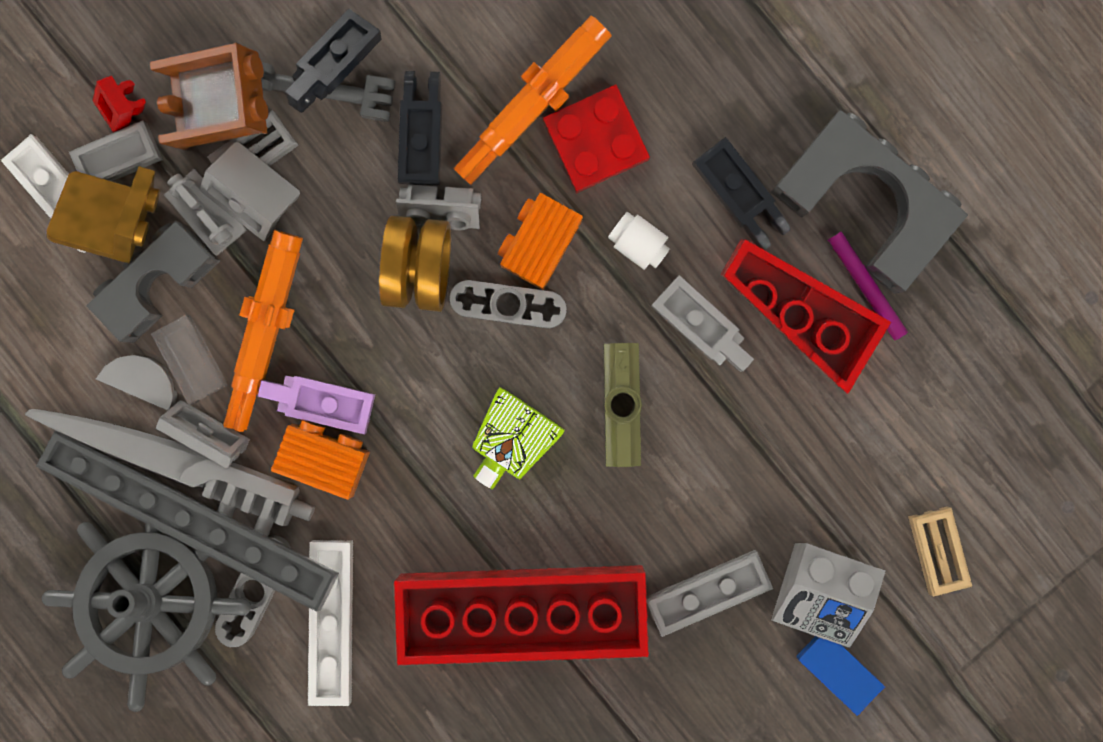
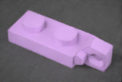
(321, 402)

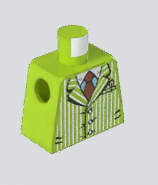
(512, 438)

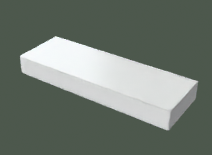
(37, 172)

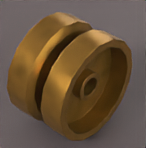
(415, 263)

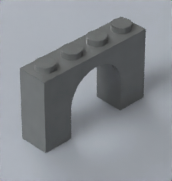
(924, 212)

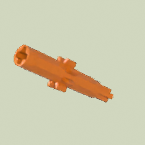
(542, 88)
(265, 316)

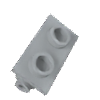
(458, 207)
(203, 215)

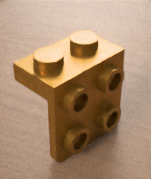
(104, 214)

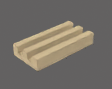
(919, 535)

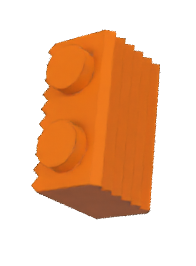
(540, 240)
(320, 459)

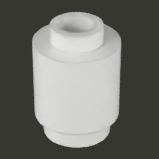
(639, 241)

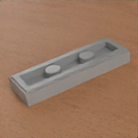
(708, 593)

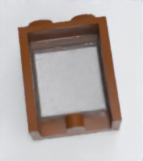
(213, 95)

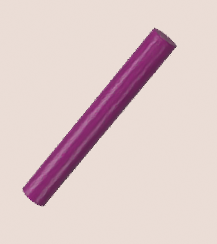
(867, 284)

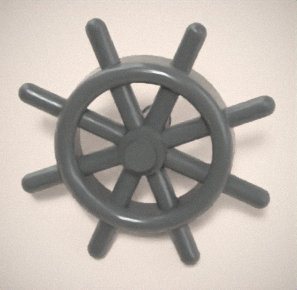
(143, 605)

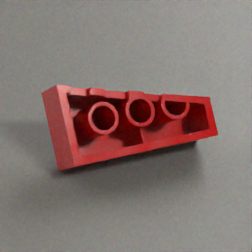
(814, 317)

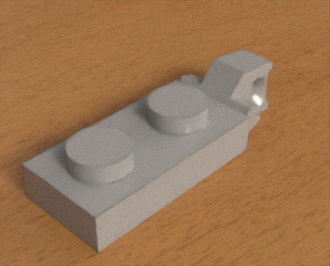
(702, 324)

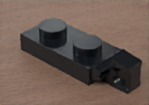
(331, 59)

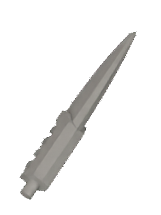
(233, 487)

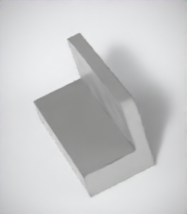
(248, 190)

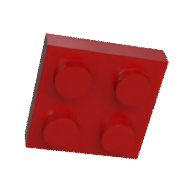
(596, 138)

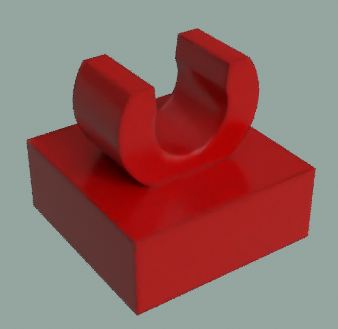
(113, 104)

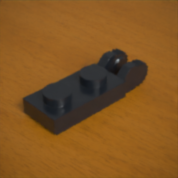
(420, 133)
(740, 190)

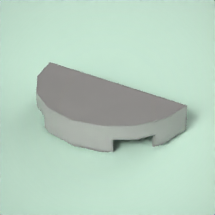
(141, 378)

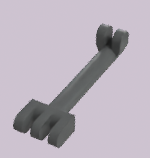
(366, 96)

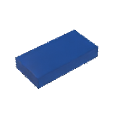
(840, 673)

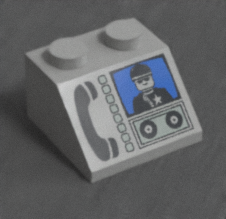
(827, 594)

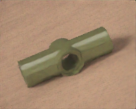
(622, 432)

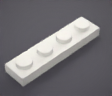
(332, 629)

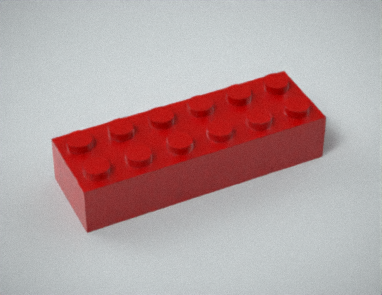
(521, 615)

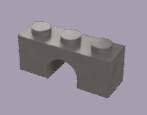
(125, 302)

